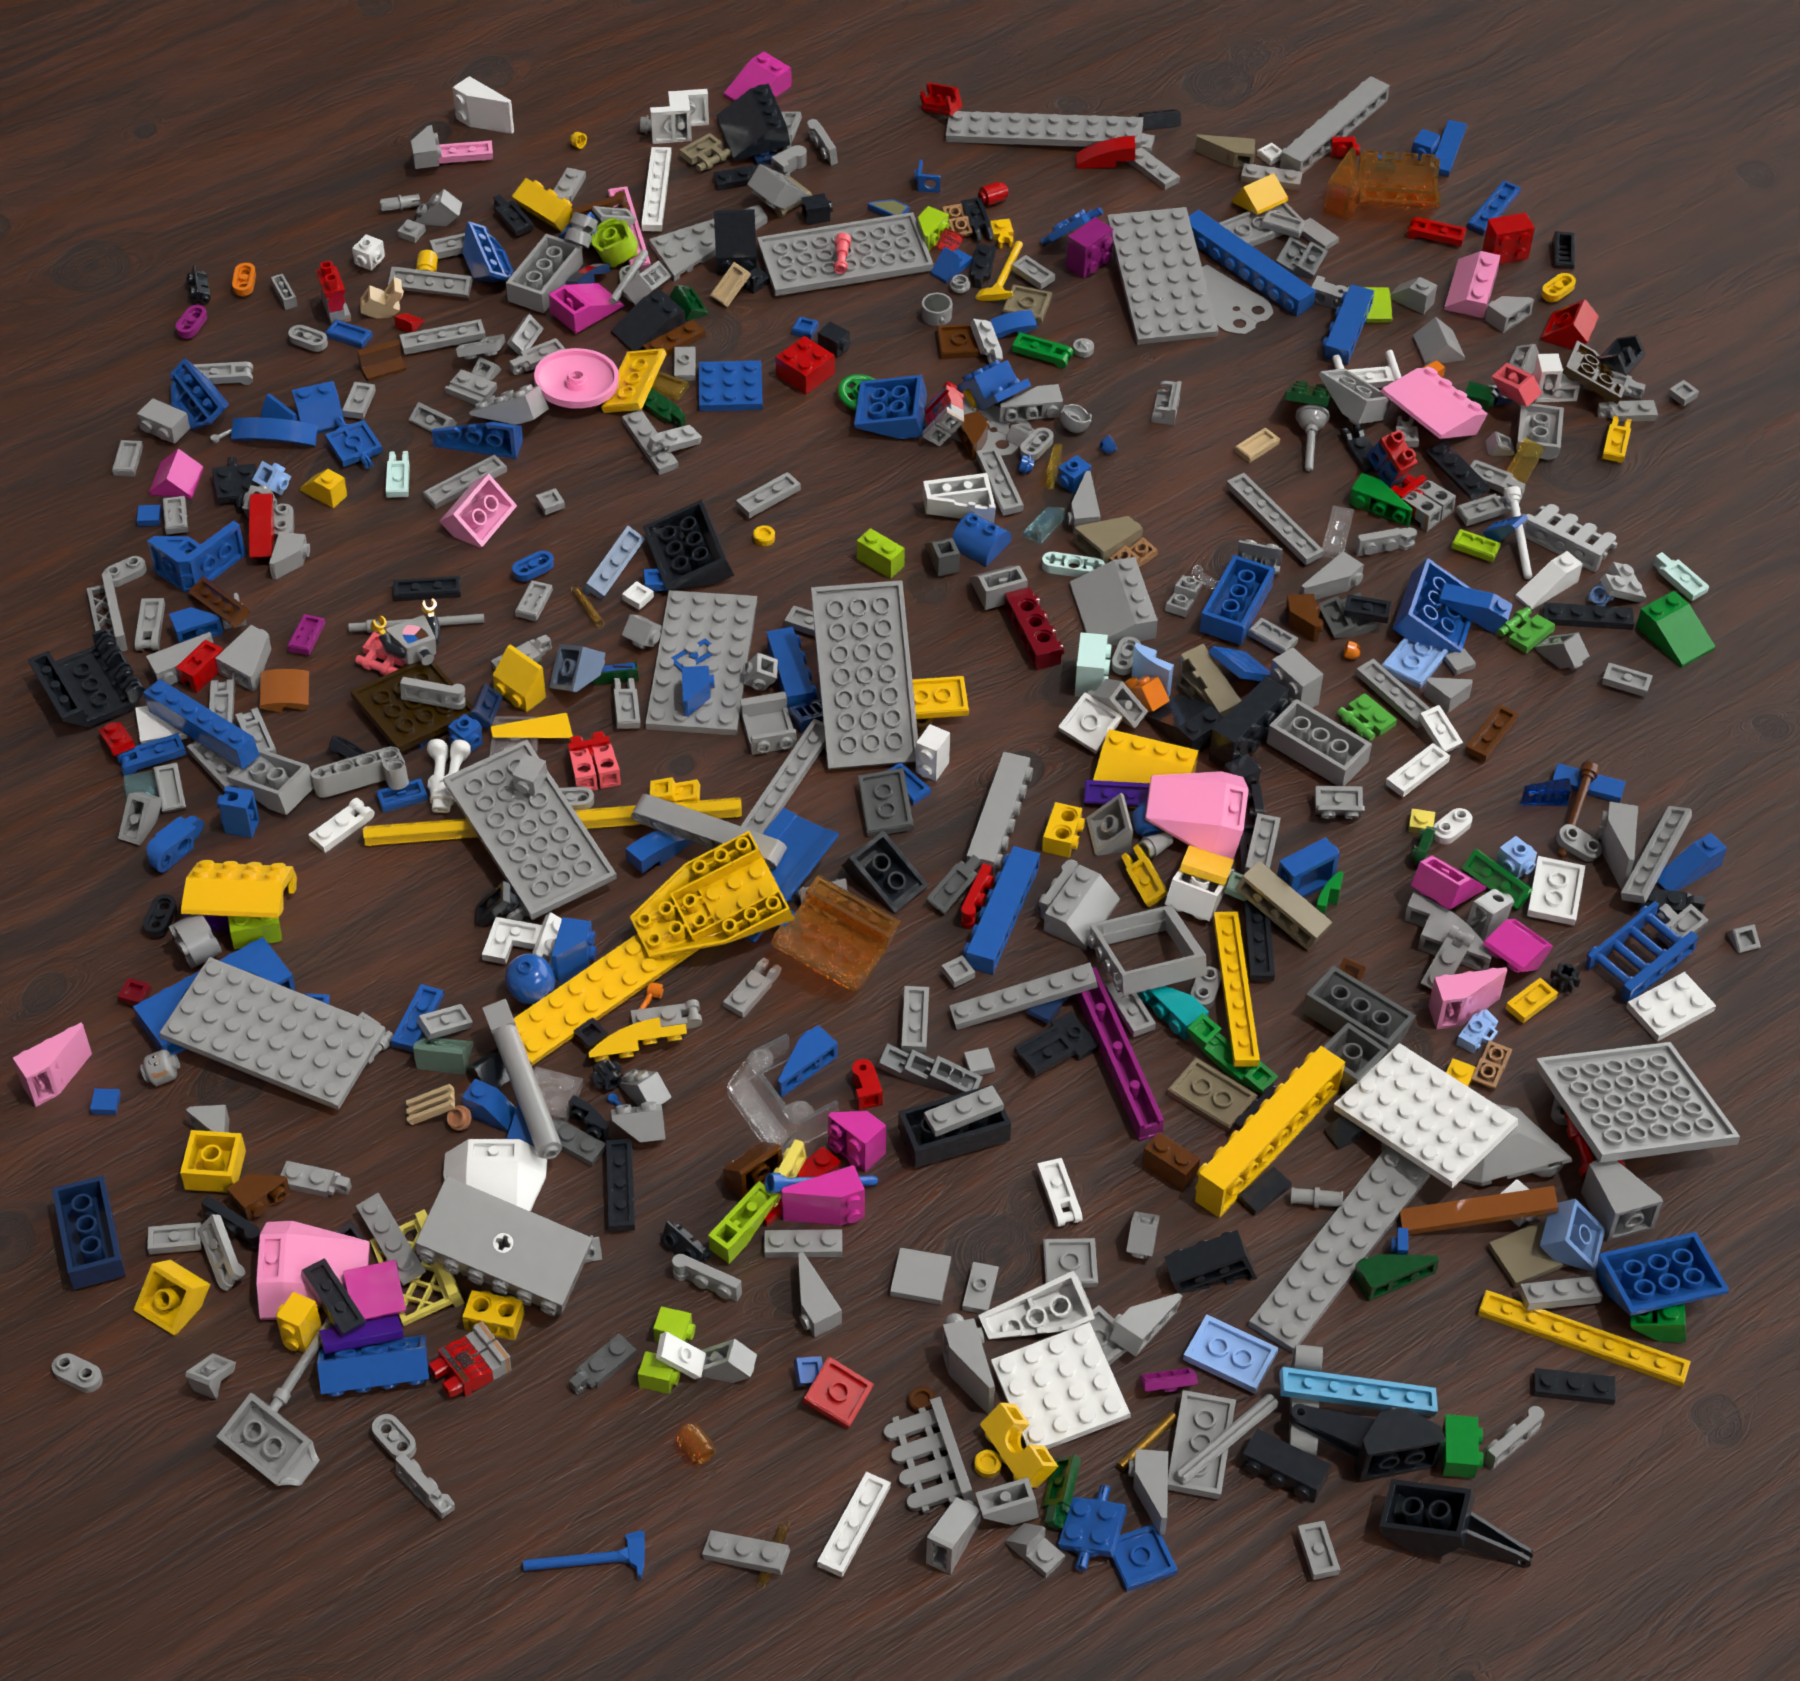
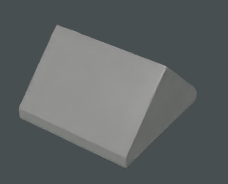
(1438, 343)
(1111, 827)

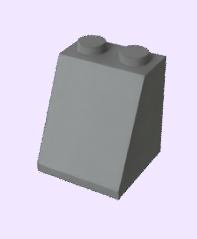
(1620, 1200)

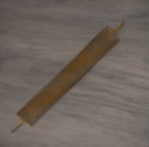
(587, 604)
(777, 1535)

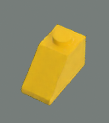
(326, 487)

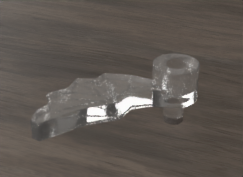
(1208, 581)

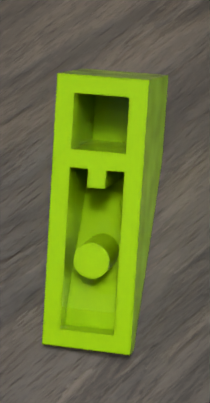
(741, 1223)

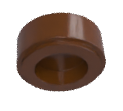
(920, 1398)

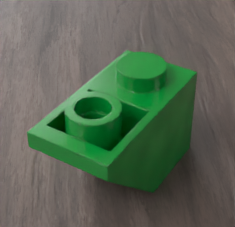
(1662, 1324)

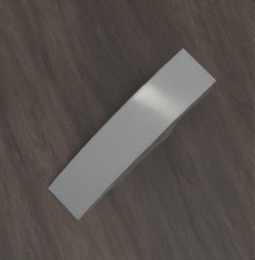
(1437, 924)

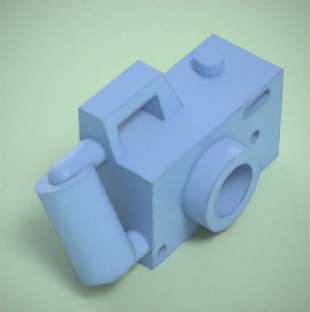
(1477, 1031)

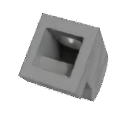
(789, 160)
(1327, 293)

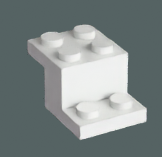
(684, 110)

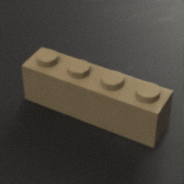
(1283, 905)

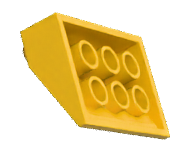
(1138, 758)

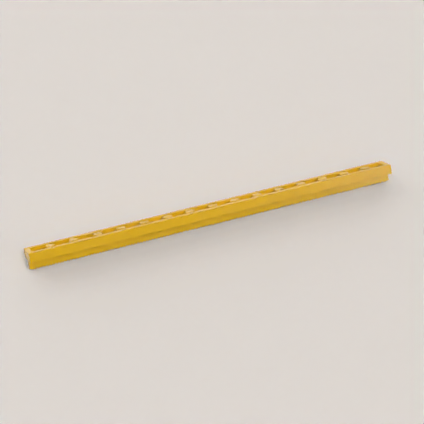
(590, 818)

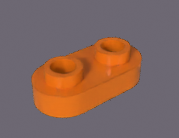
(244, 279)

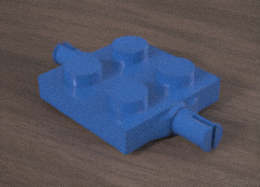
(1074, 222)
(353, 443)
(1092, 1527)

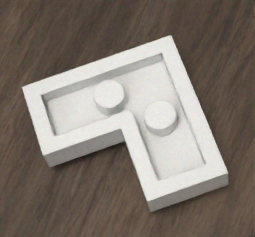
(505, 935)

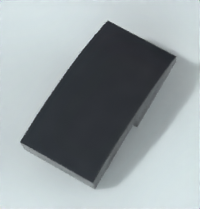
(594, 1123)

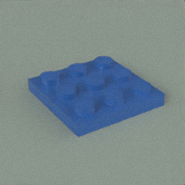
(730, 386)

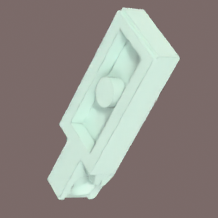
(1680, 577)

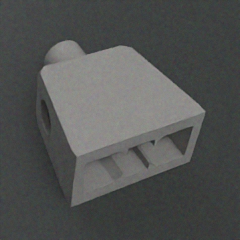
(1490, 910)

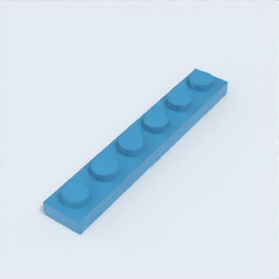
(1357, 1391)

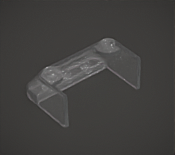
(764, 1107)

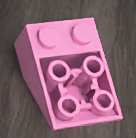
(1462, 995)
(52, 1064)

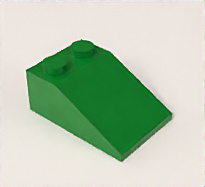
(1675, 629)

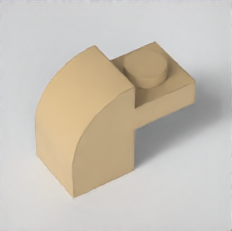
(382, 303)

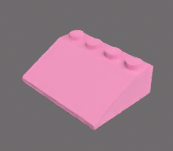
(1436, 403)

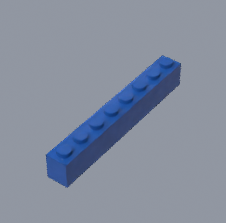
(1251, 264)

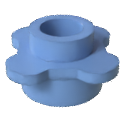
(1595, 594)

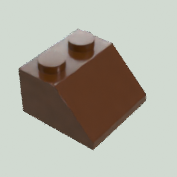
(752, 1167)

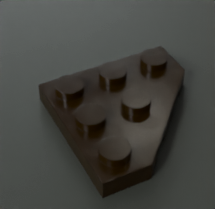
(1587, 370)

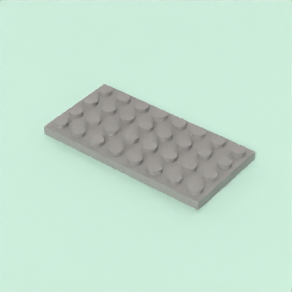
(877, 251)
(1162, 276)
(725, 623)
(865, 674)
(530, 837)
(273, 1033)

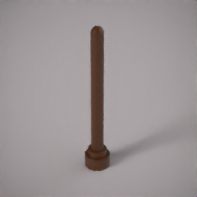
(1588, 773)

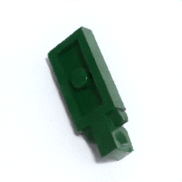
(664, 409)
(1060, 1491)

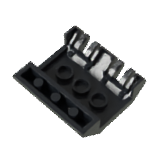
(89, 683)

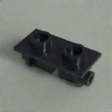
(198, 286)
(680, 1242)

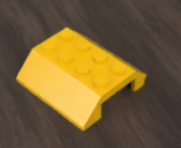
(237, 889)

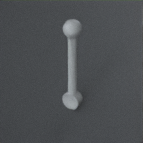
(215, 438)

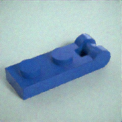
(151, 753)

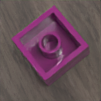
(1089, 247)

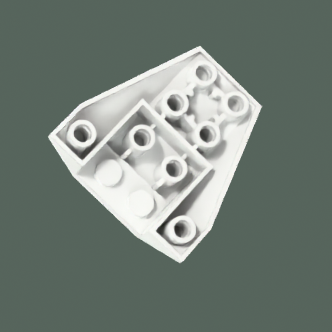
(500, 1168)

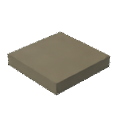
(1028, 299)

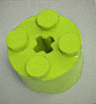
(614, 242)

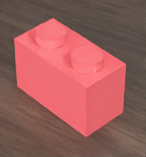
(1516, 384)

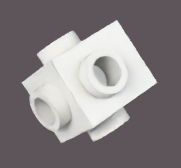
(368, 252)

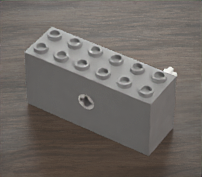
(471, 1227)

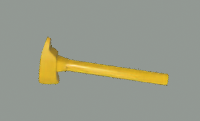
(997, 291)

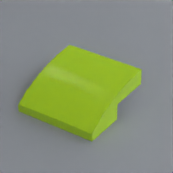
(1381, 309)

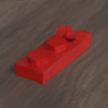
(1436, 231)
(976, 896)

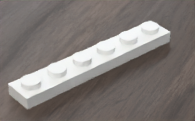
(656, 189)

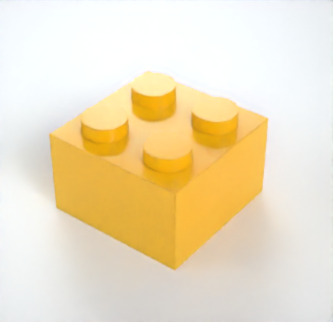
(212, 1160)

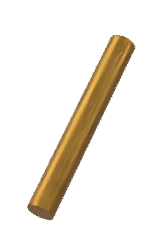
(1148, 1440)

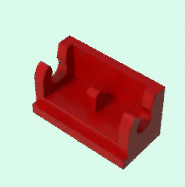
(941, 99)
(199, 665)

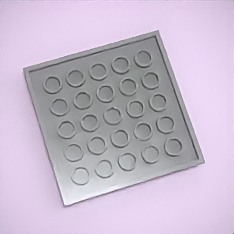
(1636, 1102)

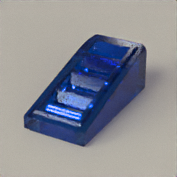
(1548, 793)

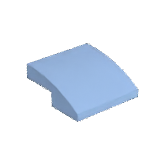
(1147, 664)

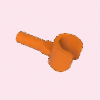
(653, 990)

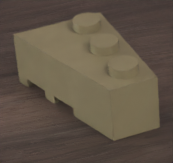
(1205, 681)

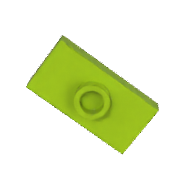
(1476, 545)

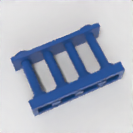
(1648, 973)

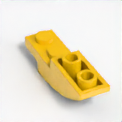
(626, 1039)

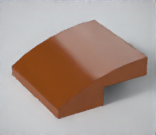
(284, 689)

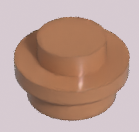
(459, 1118)

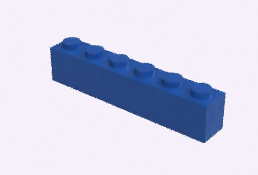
(201, 724)
(1002, 909)

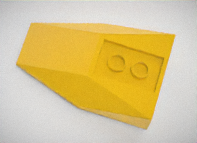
(712, 901)

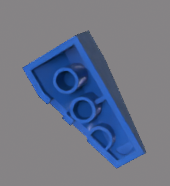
(481, 438)

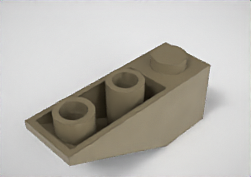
(1226, 150)

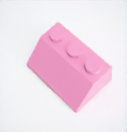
(1473, 284)
(478, 512)

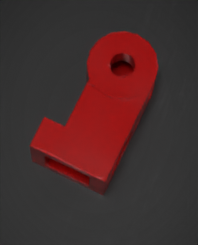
(866, 1079)

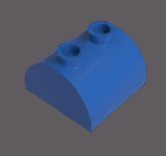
(980, 539)

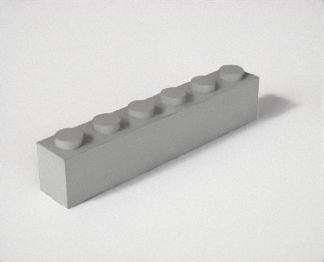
(999, 810)

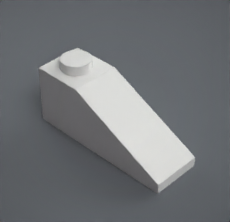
(1551, 580)

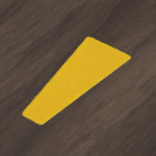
(544, 727)

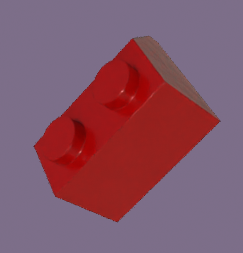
(1570, 325)

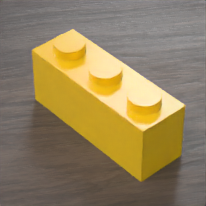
(544, 204)

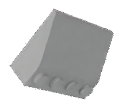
(1115, 602)

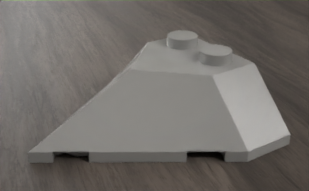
(1519, 1153)

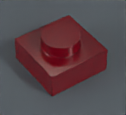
(134, 992)

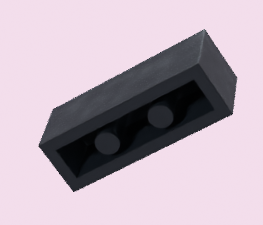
(1285, 1465)

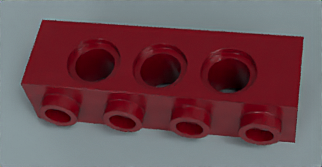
(1033, 628)

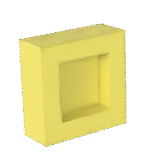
(1420, 820)

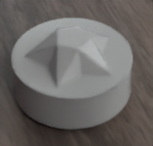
(1083, 347)

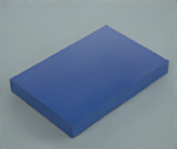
(1240, 663)

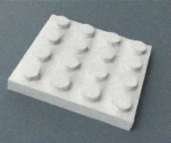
(1061, 1387)

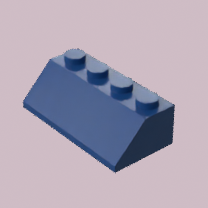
(374, 1365)

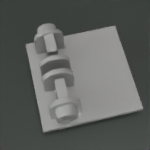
(1268, 554)

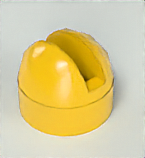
(578, 140)

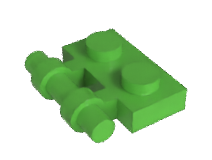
(1530, 633)
(1370, 713)

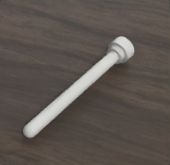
(1512, 496)

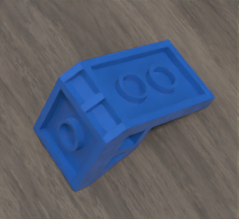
(205, 560)

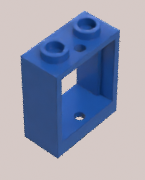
(1310, 867)

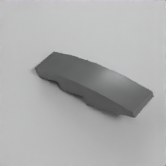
(925, 1071)

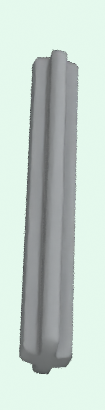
(1226, 1438)

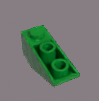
(1376, 497)

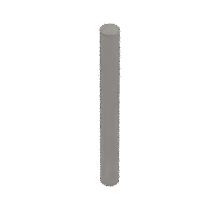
(628, 277)

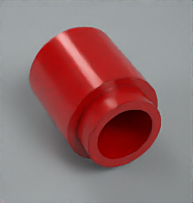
(993, 193)

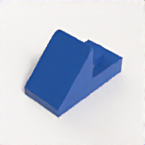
(950, 264)

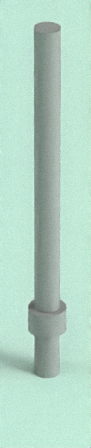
(447, 620)
(282, 1394)

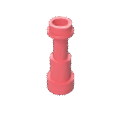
(842, 244)

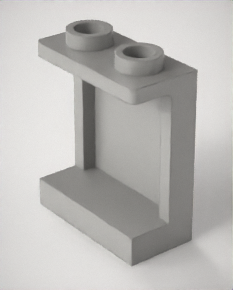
(768, 723)

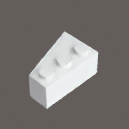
(959, 497)

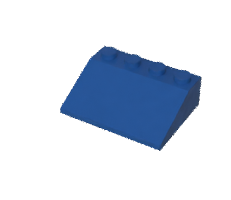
(1424, 617)
(1659, 1274)

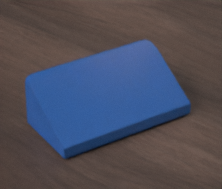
(275, 409)

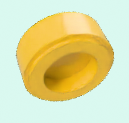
(764, 536)
(987, 1464)

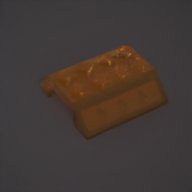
(1398, 182)
(837, 934)

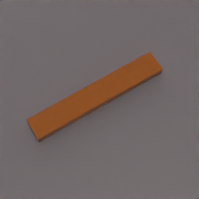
(1479, 1210)

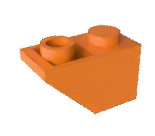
(1148, 691)

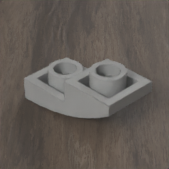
(1184, 596)

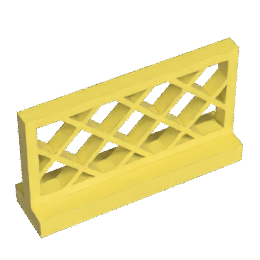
(445, 1279)

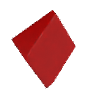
(407, 322)

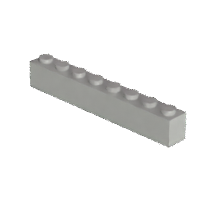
(1336, 123)

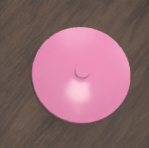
(577, 378)

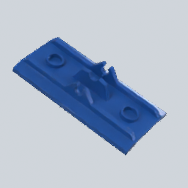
(805, 847)

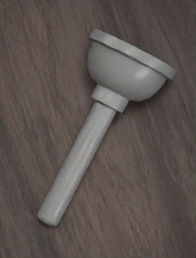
(1311, 419)

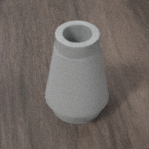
(1155, 844)

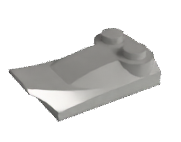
(1542, 426)
(270, 1443)

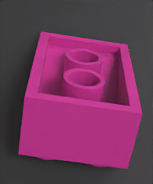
(758, 71)
(826, 1199)

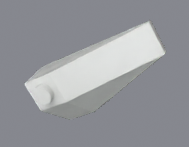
(1046, 1309)

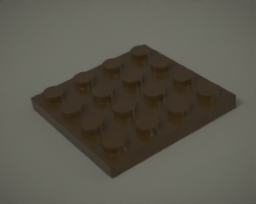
(401, 720)

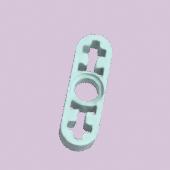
(1059, 569)

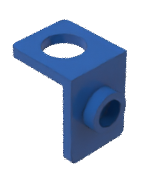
(922, 178)

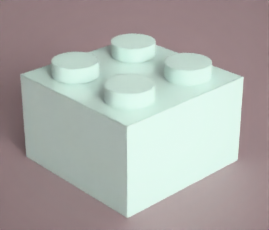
(1092, 662)

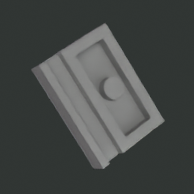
(470, 387)

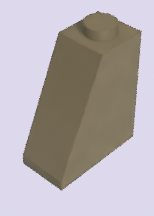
(1107, 536)

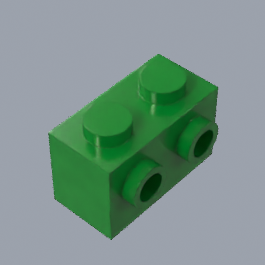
(1461, 1447)

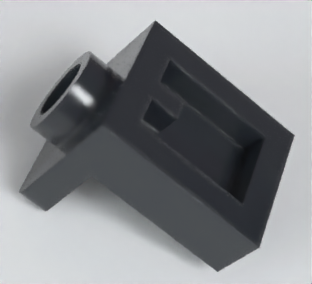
(757, 280)

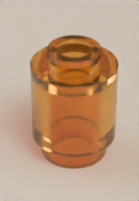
(696, 1443)

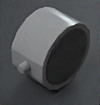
(936, 309)

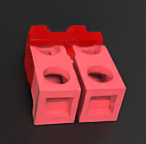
(590, 754)

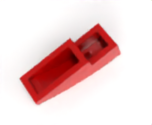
(1106, 153)
(261, 526)

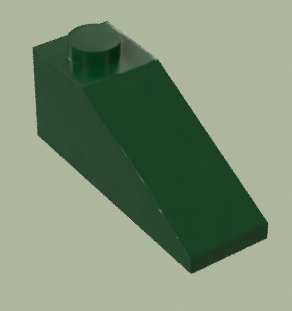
(1391, 1272)

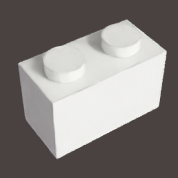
(932, 752)

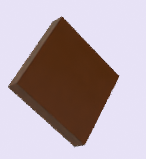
(957, 341)

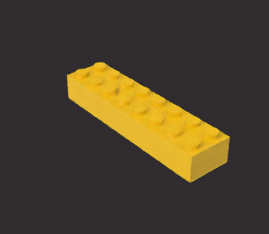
(1269, 1131)

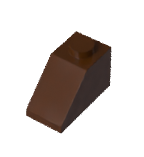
(973, 432)

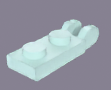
(397, 476)

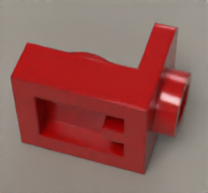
(1341, 145)

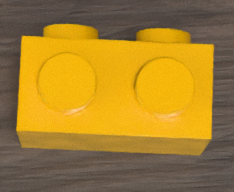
(298, 1322)

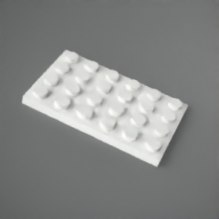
(1426, 1115)

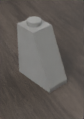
(245, 657)
(952, 1534)

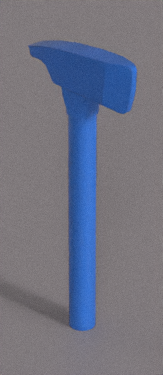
(633, 1554)

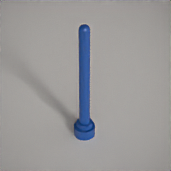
(775, 1181)

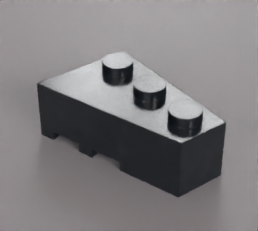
(1210, 1262)

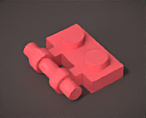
(374, 650)

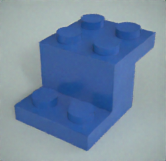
(992, 384)

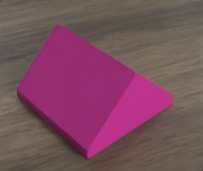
(176, 476)

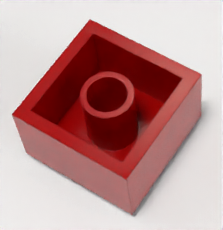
(1509, 237)
(805, 365)

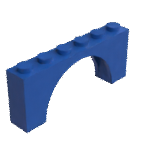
(254, 958)

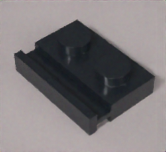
(1044, 1050)

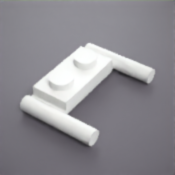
(1377, 376)

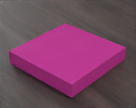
(376, 1290)

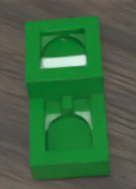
(1330, 892)

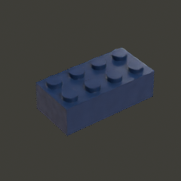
(88, 1232)

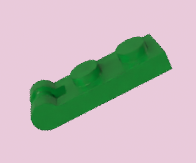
(1042, 349)

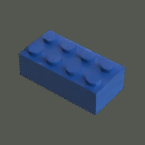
(1237, 599)

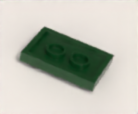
(1304, 393)

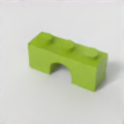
(653, 1372)

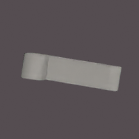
(361, 771)
(1309, 1359)

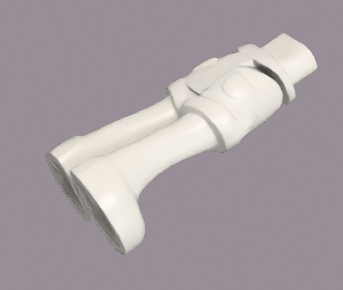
(438, 750)

